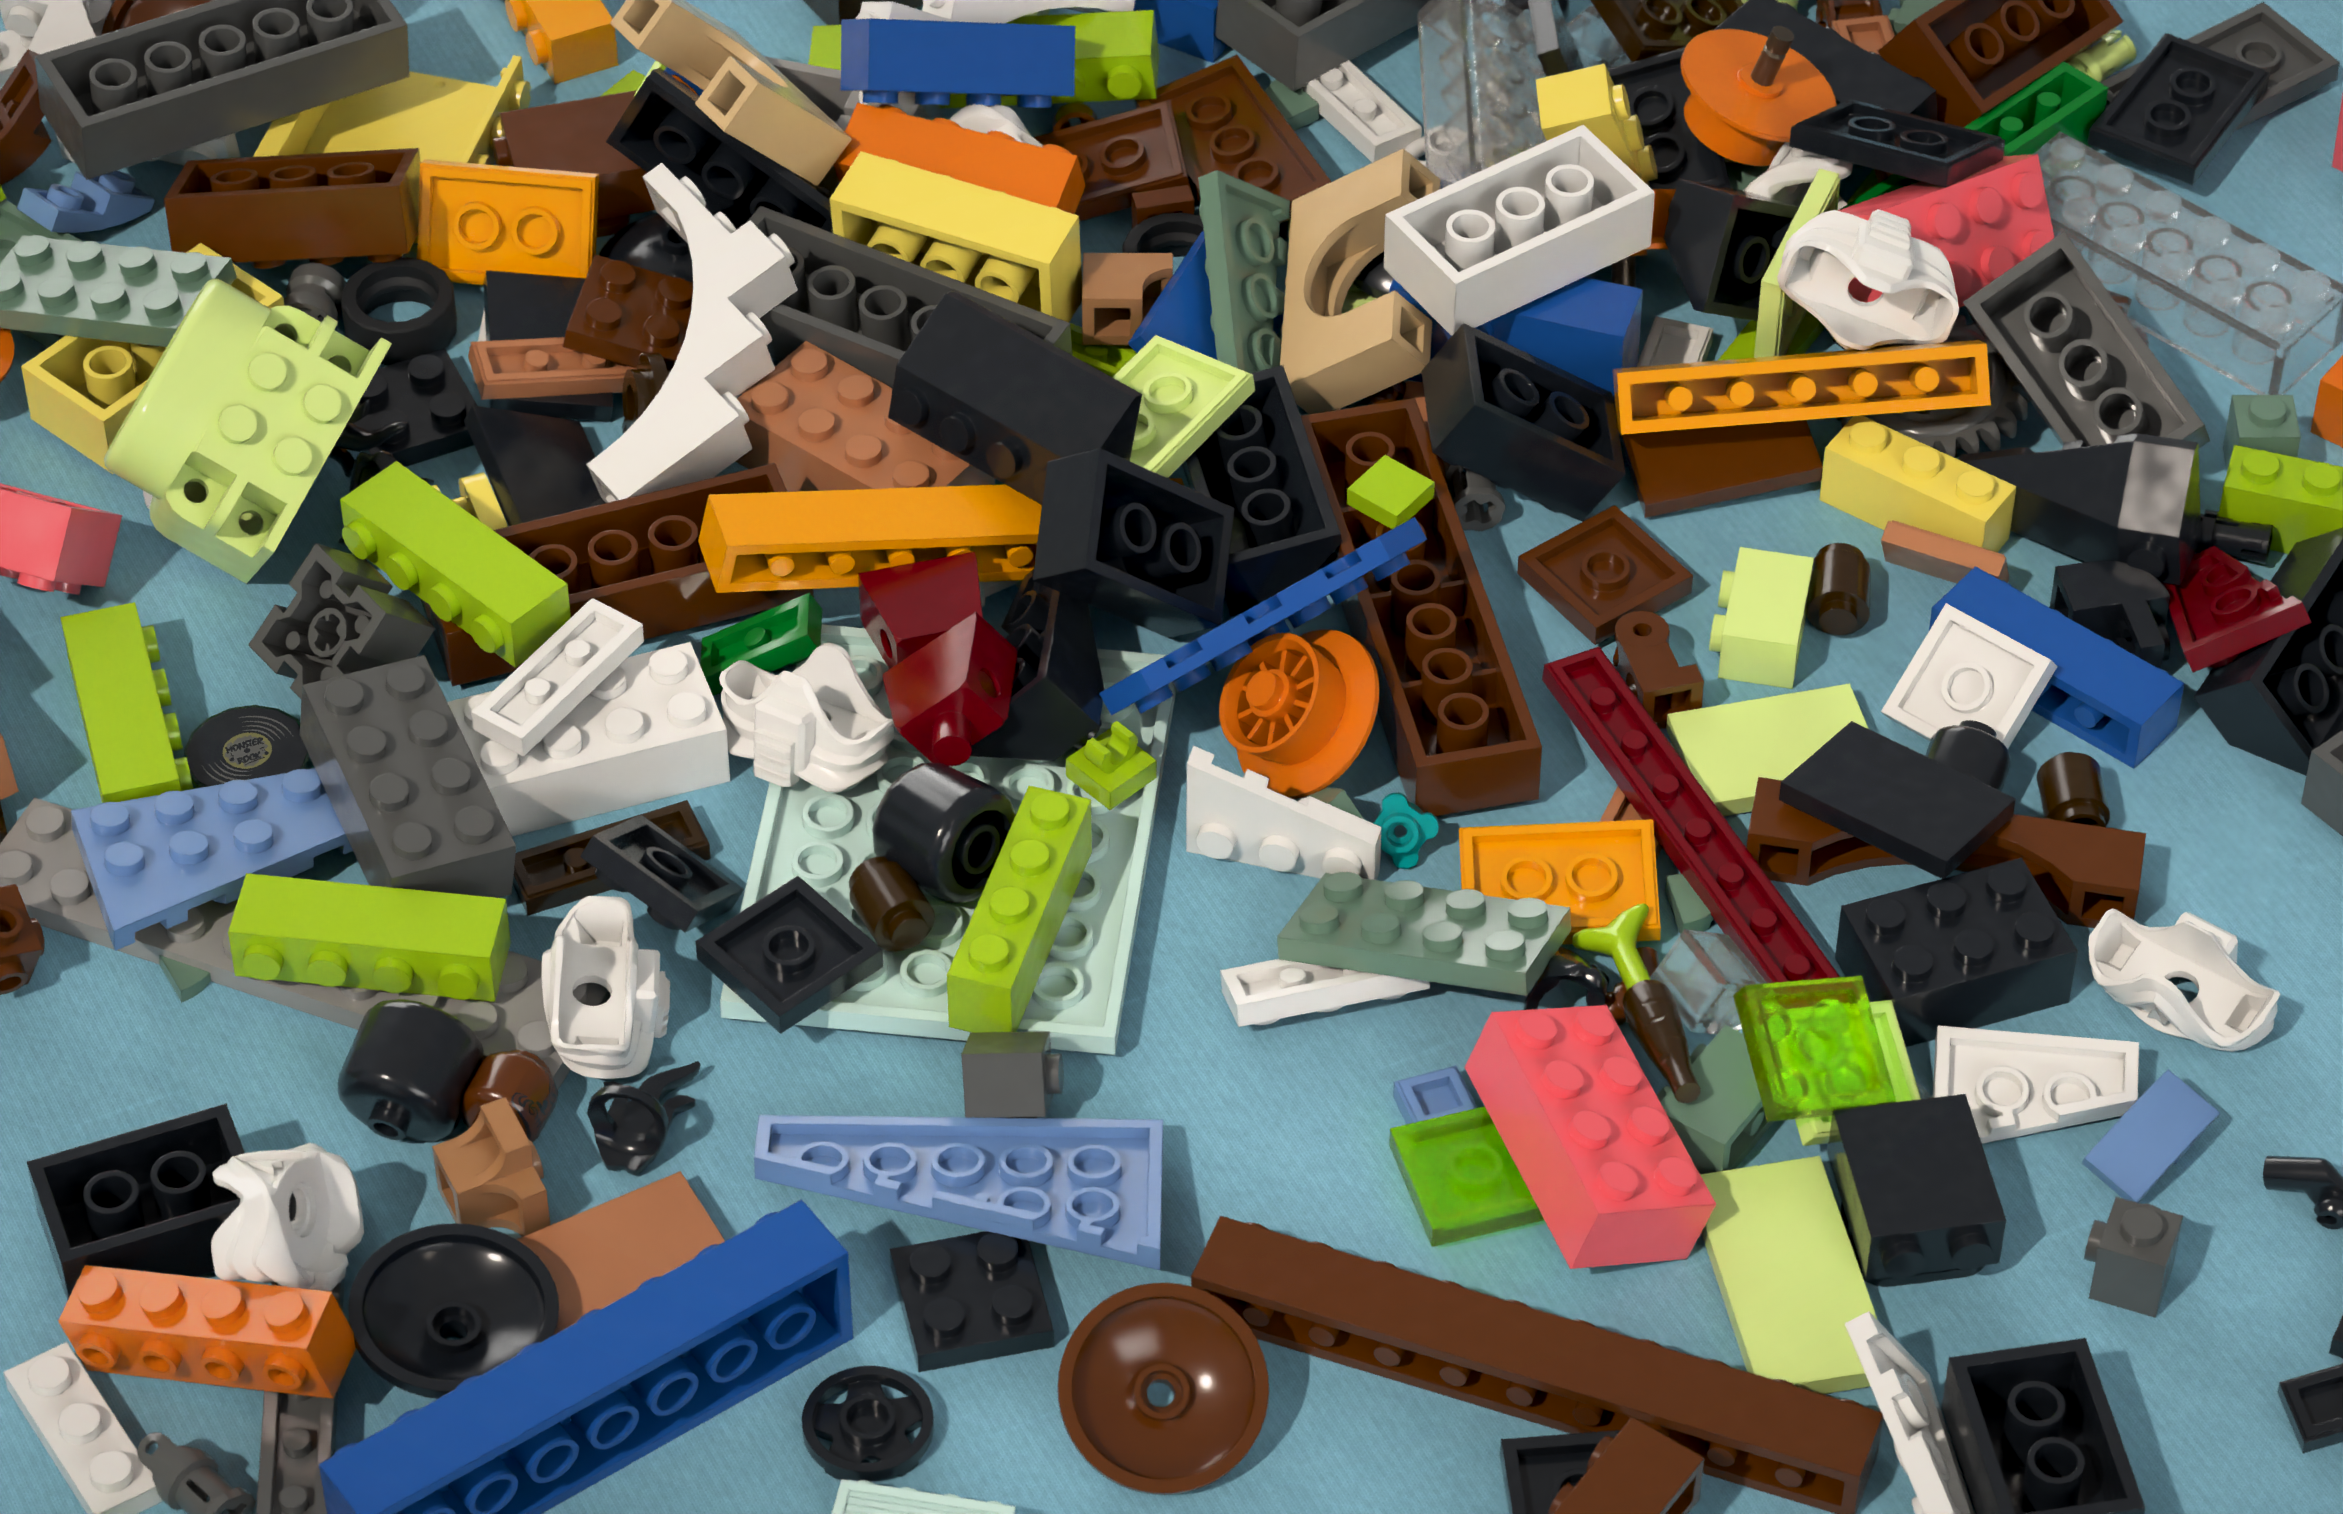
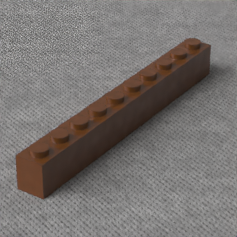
(1540, 1364)

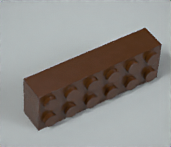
(632, 557)

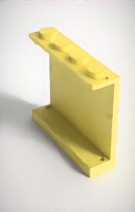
(427, 112)

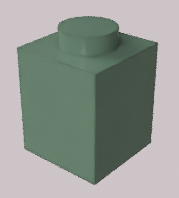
(2262, 424)

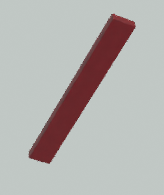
(1684, 818)

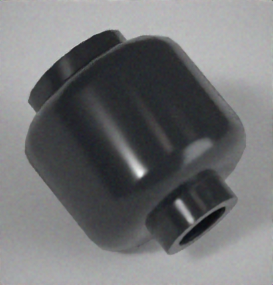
(1972, 751)

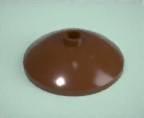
(1173, 1339)

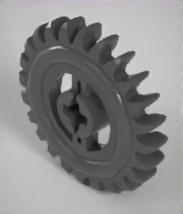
(1965, 426)

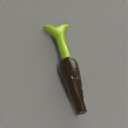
(1647, 1003)

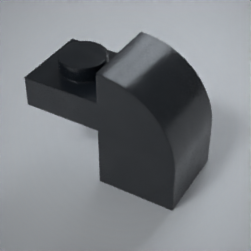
(2117, 605)

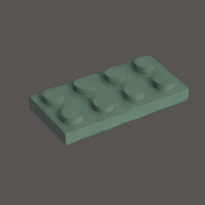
(102, 289)
(1425, 933)

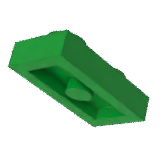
(766, 640)

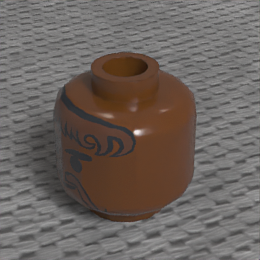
(519, 1078)

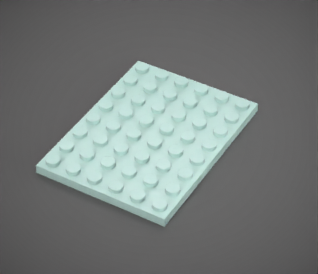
(1088, 967)

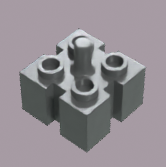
(338, 622)

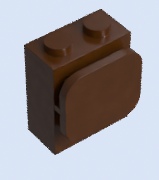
(574, 140)

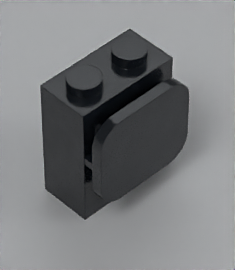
(1915, 1190)

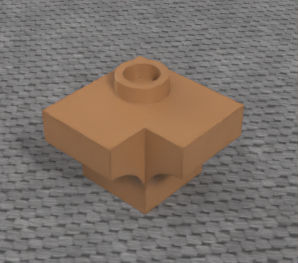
(1120, 293)
(493, 1174)

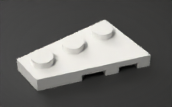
(1259, 827)
(2033, 1080)
(1912, 1417)

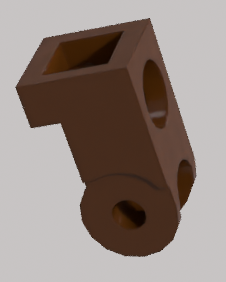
(1651, 669)

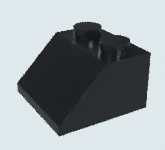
(1724, 245)

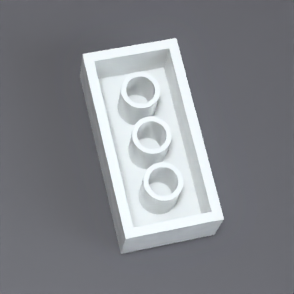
(1518, 230)
(628, 743)

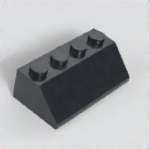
(732, 177)
(1006, 396)
(1271, 478)
(2289, 690)

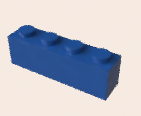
(957, 59)
(2096, 688)

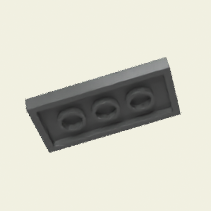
(2267, 42)

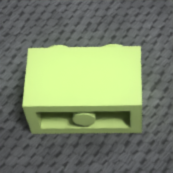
(1763, 617)

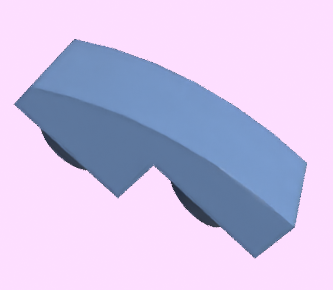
(87, 204)
(2150, 1137)

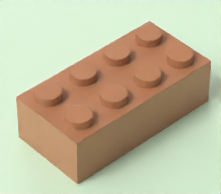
(833, 431)

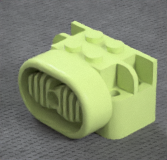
(239, 423)

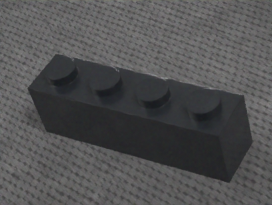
(1847, 67)

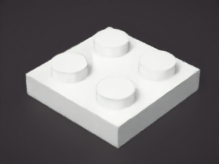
(1968, 675)

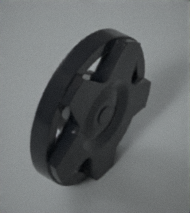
(867, 1424)

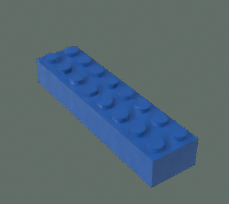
(611, 1381)

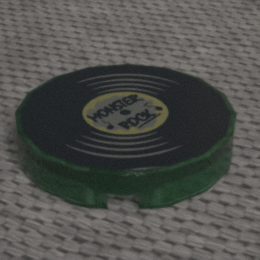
(245, 746)

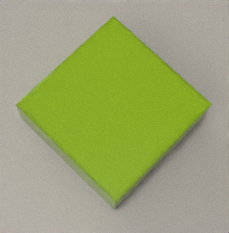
(1390, 492)

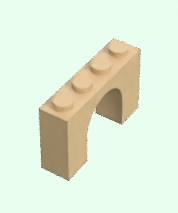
(739, 85)
(1331, 239)

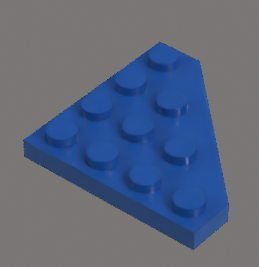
(1233, 638)

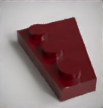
(2227, 611)

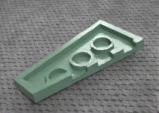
(1242, 268)

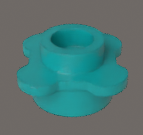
(1420, 826)

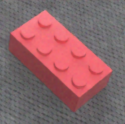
(1977, 223)
(54, 541)
(1589, 1136)

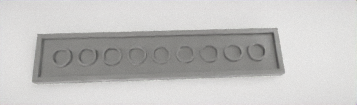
(56, 890)

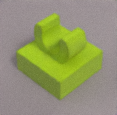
(1111, 766)

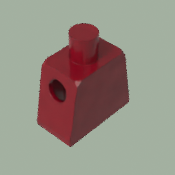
(917, 602)
(953, 690)

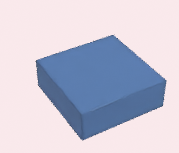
(1432, 1095)

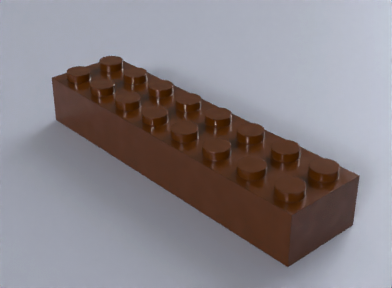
(1429, 627)

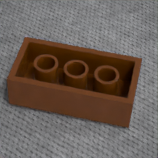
(1993, 48)
(298, 206)

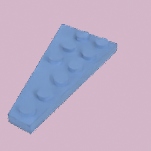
(195, 846)
(1032, 1179)

